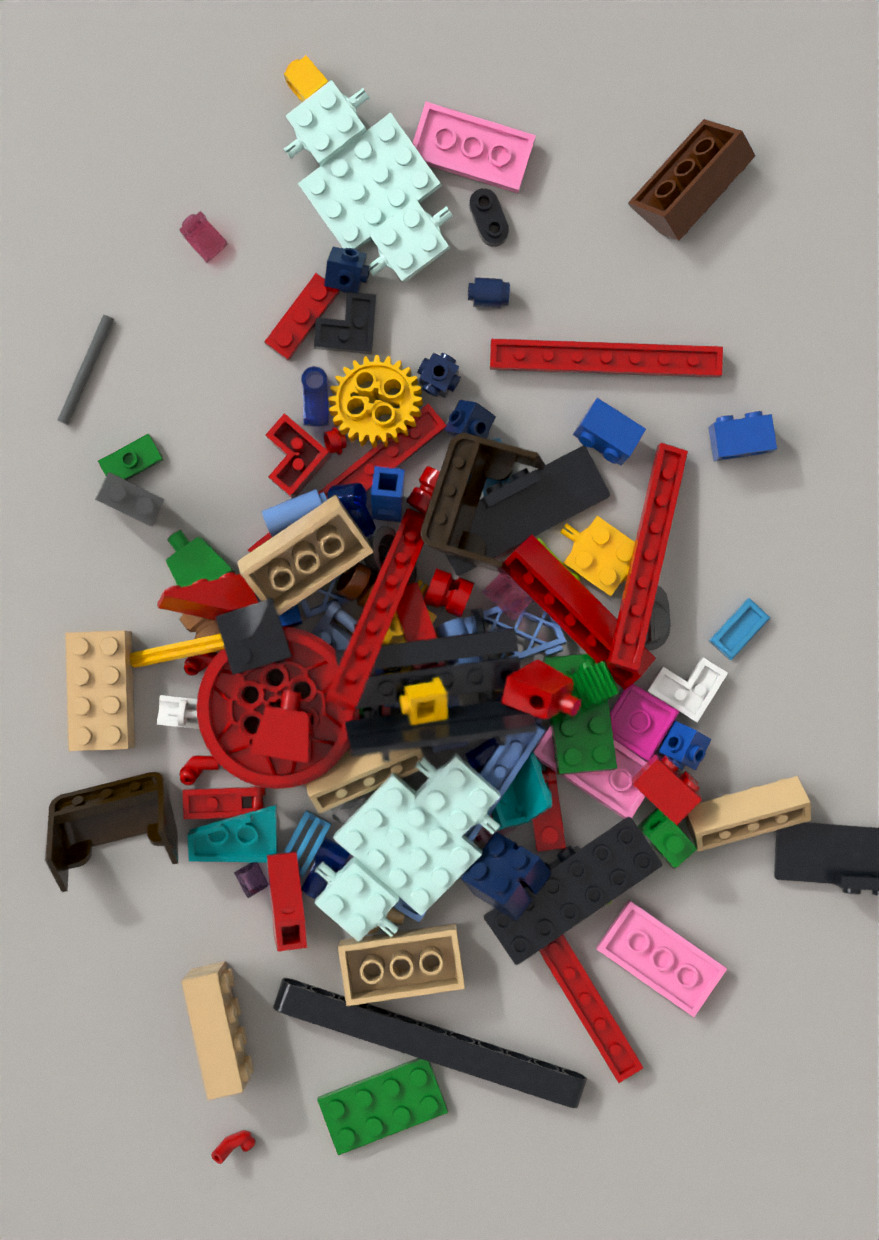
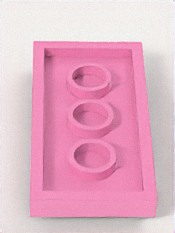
(473, 147)
(609, 787)
(661, 958)

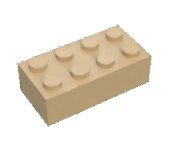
(305, 555)
(99, 690)
(401, 965)
(217, 1030)

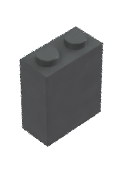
(129, 499)

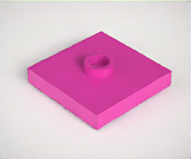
(641, 721)

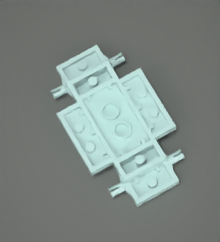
(368, 182)
(407, 846)

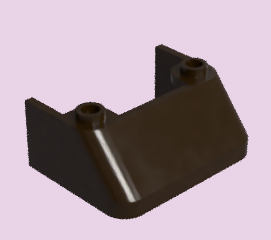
(458, 492)
(107, 815)

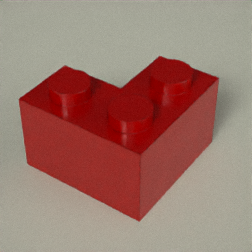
(302, 458)
(668, 788)

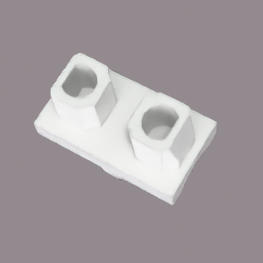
(177, 712)

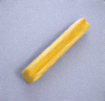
(177, 651)

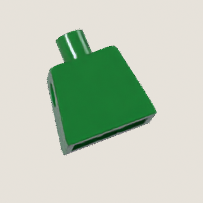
(194, 560)
(667, 838)

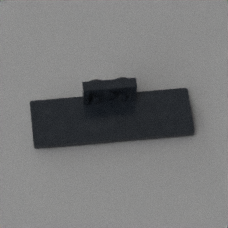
(535, 503)
(829, 855)
(577, 888)

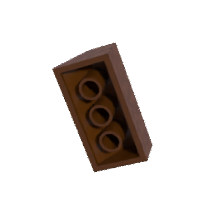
(692, 178)

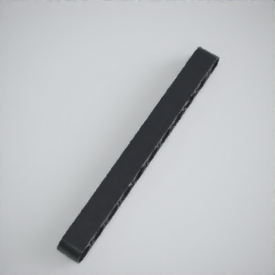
(430, 1043)

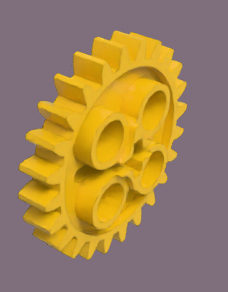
(384, 378)

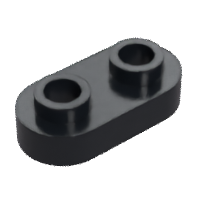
(487, 216)

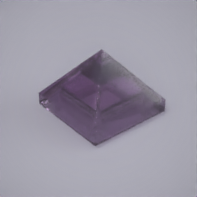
(251, 879)

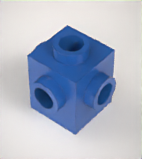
(685, 746)

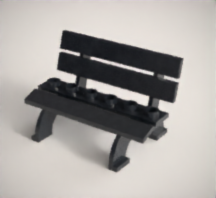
(465, 722)

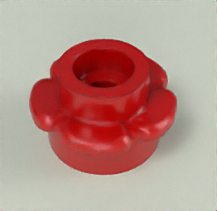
(334, 441)

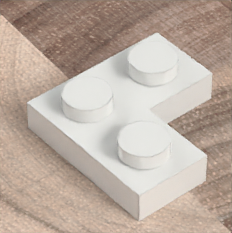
(688, 696)

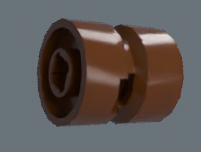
(357, 584)

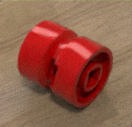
(421, 496)
(448, 592)

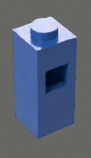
(387, 494)

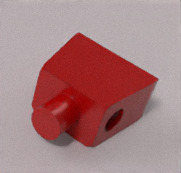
(540, 691)
(284, 731)

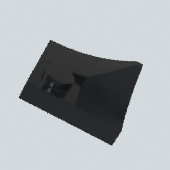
(253, 636)

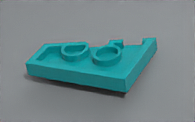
(236, 839)

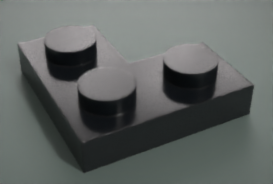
(354, 332)

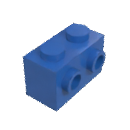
(609, 432)
(742, 437)

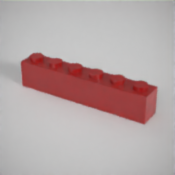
(570, 605)

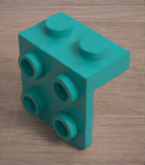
(524, 798)

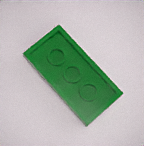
(586, 739)
(382, 1105)

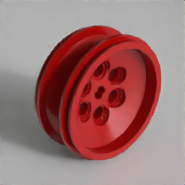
(225, 712)

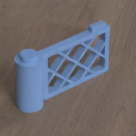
(286, 513)
(464, 626)

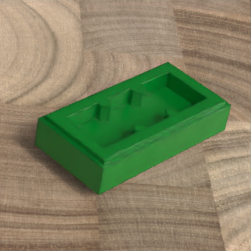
(132, 458)

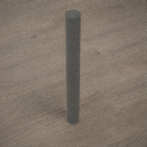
(85, 369)

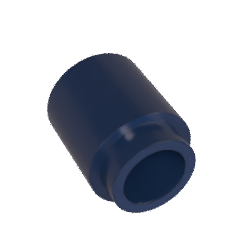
(489, 292)

